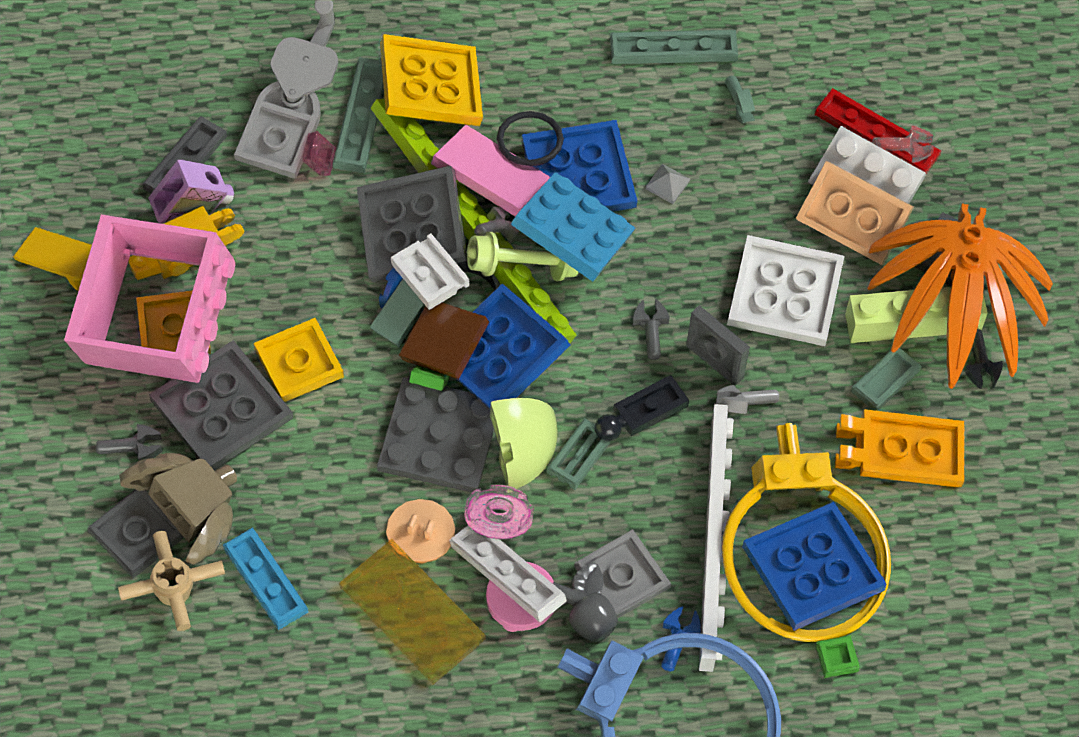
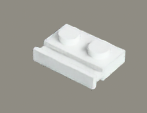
(429, 271)

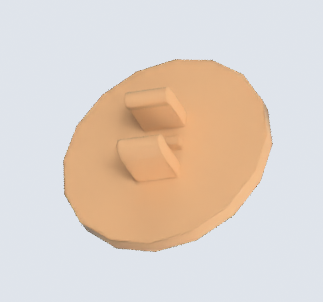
(421, 529)

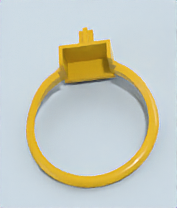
(799, 471)

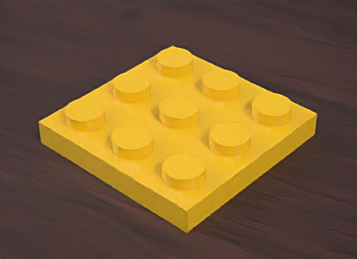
(431, 80)

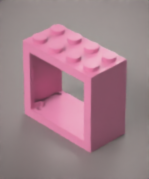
(100, 286)

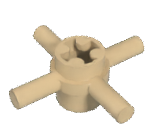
(166, 570)

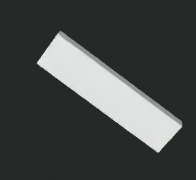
(509, 573)

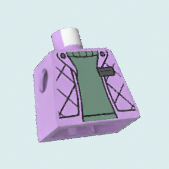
(188, 188)

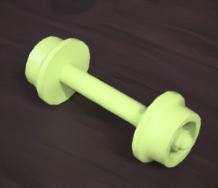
(485, 253)

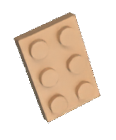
(852, 211)

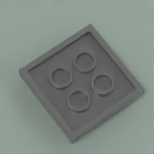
(405, 212)
(224, 410)
(437, 437)

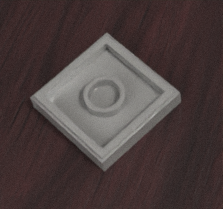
(627, 572)

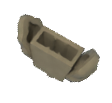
(189, 496)

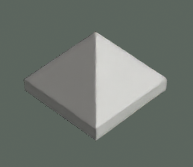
(667, 183)

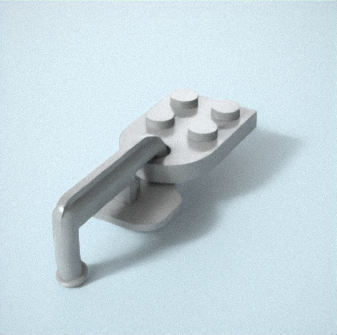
(279, 127)

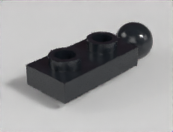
(642, 409)

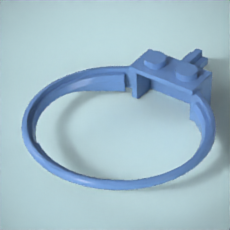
(618, 666)

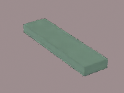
(673, 46)
(359, 120)

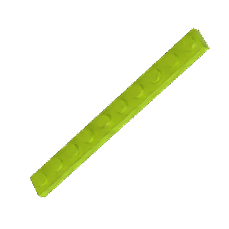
(515, 276)

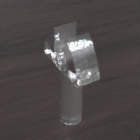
(909, 143)

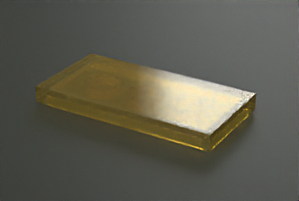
(412, 611)

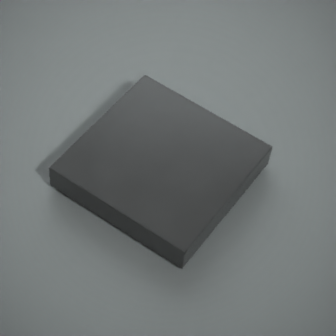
(717, 345)
(129, 530)

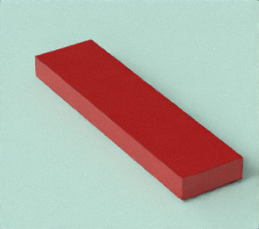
(845, 112)

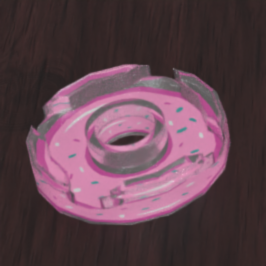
(494, 525)

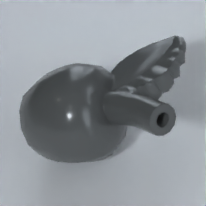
(591, 612)

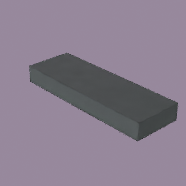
(194, 146)

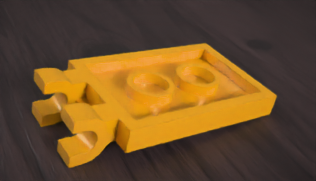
(903, 447)

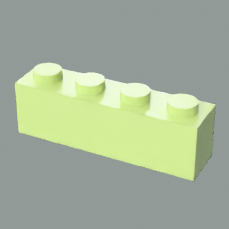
(879, 314)

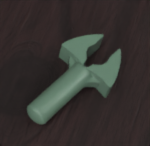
(742, 99)

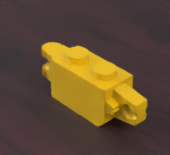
(196, 219)

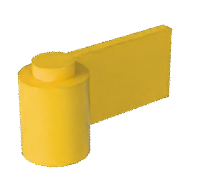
(55, 254)

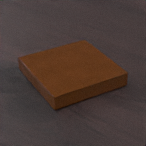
(444, 339)

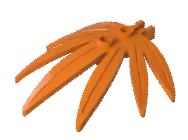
(970, 253)

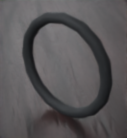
(533, 162)

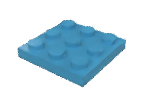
(573, 226)

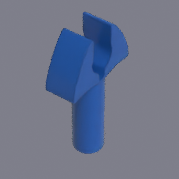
(672, 623)

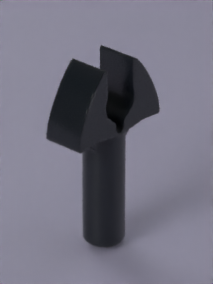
(982, 361)

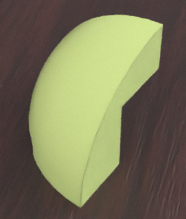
(525, 437)

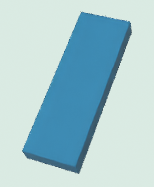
(265, 578)

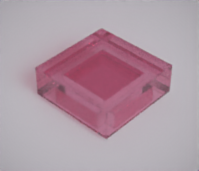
(319, 154)

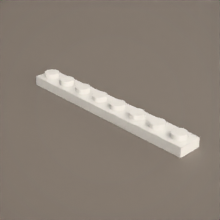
(718, 490)

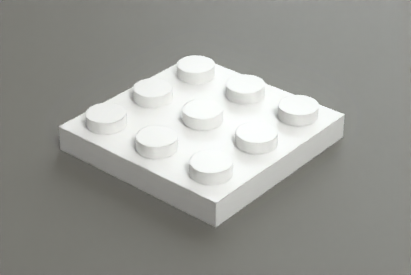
(786, 290)

